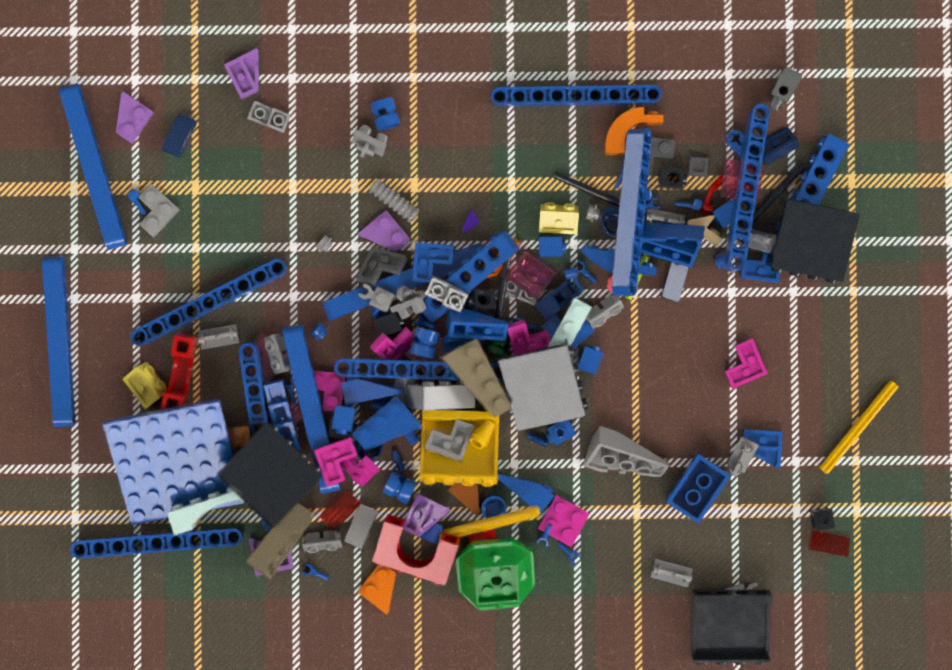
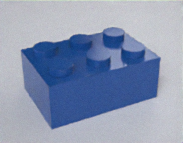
(697, 488)

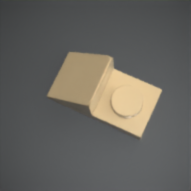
(710, 235)

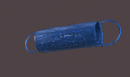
(537, 439)
(400, 466)

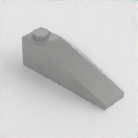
(616, 452)

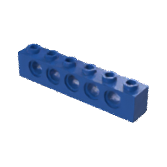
(837, 149)
(506, 247)

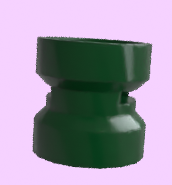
(491, 347)

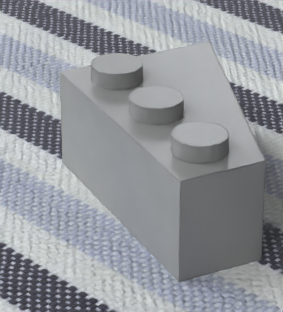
(439, 396)

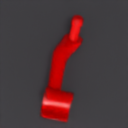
(706, 207)

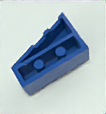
(672, 242)
(387, 424)

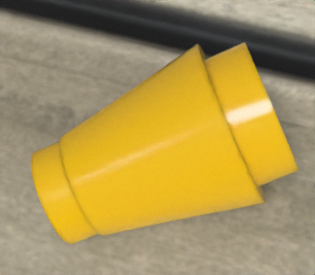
(482, 434)

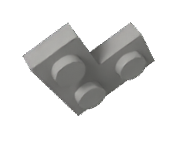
(162, 210)
(453, 445)

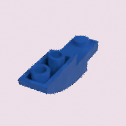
(606, 258)

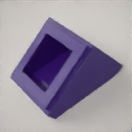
(471, 222)

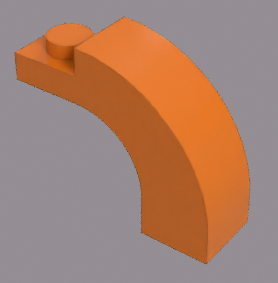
(616, 135)

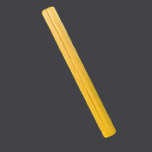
(858, 427)
(493, 522)

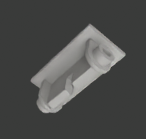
(663, 217)
(760, 240)
(612, 307)
(218, 336)
(274, 345)
(742, 456)
(330, 542)
(671, 573)

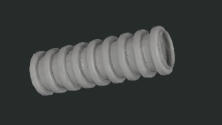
(394, 200)

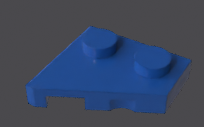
(769, 445)

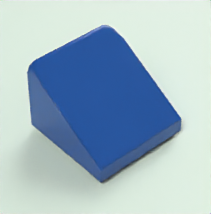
(433, 533)

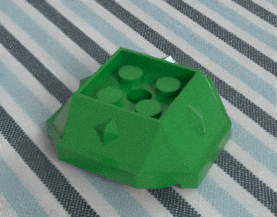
(492, 558)

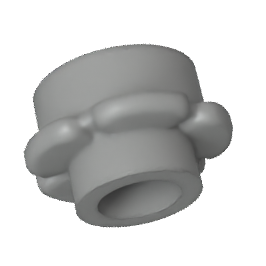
(592, 212)
(324, 244)

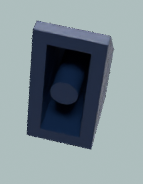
(557, 299)

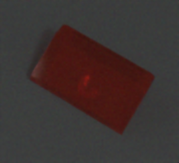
(340, 510)
(829, 543)

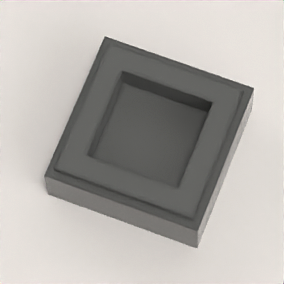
(698, 166)

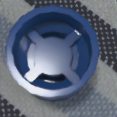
(387, 120)
(424, 343)
(399, 487)
(493, 506)

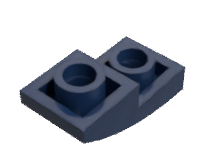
(178, 135)

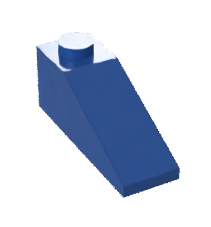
(475, 325)
(365, 389)
(530, 491)

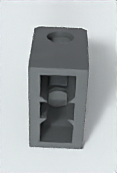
(789, 79)

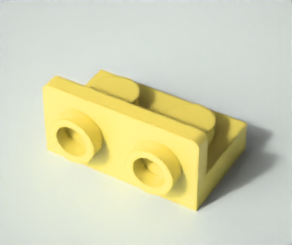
(558, 218)
(145, 384)

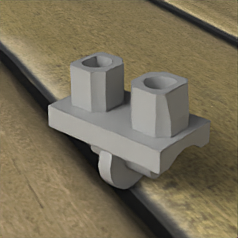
(368, 144)
(406, 300)

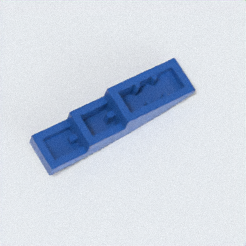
(281, 411)

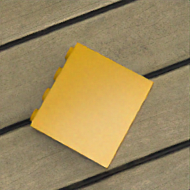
(477, 465)

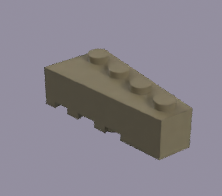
(476, 374)
(280, 541)

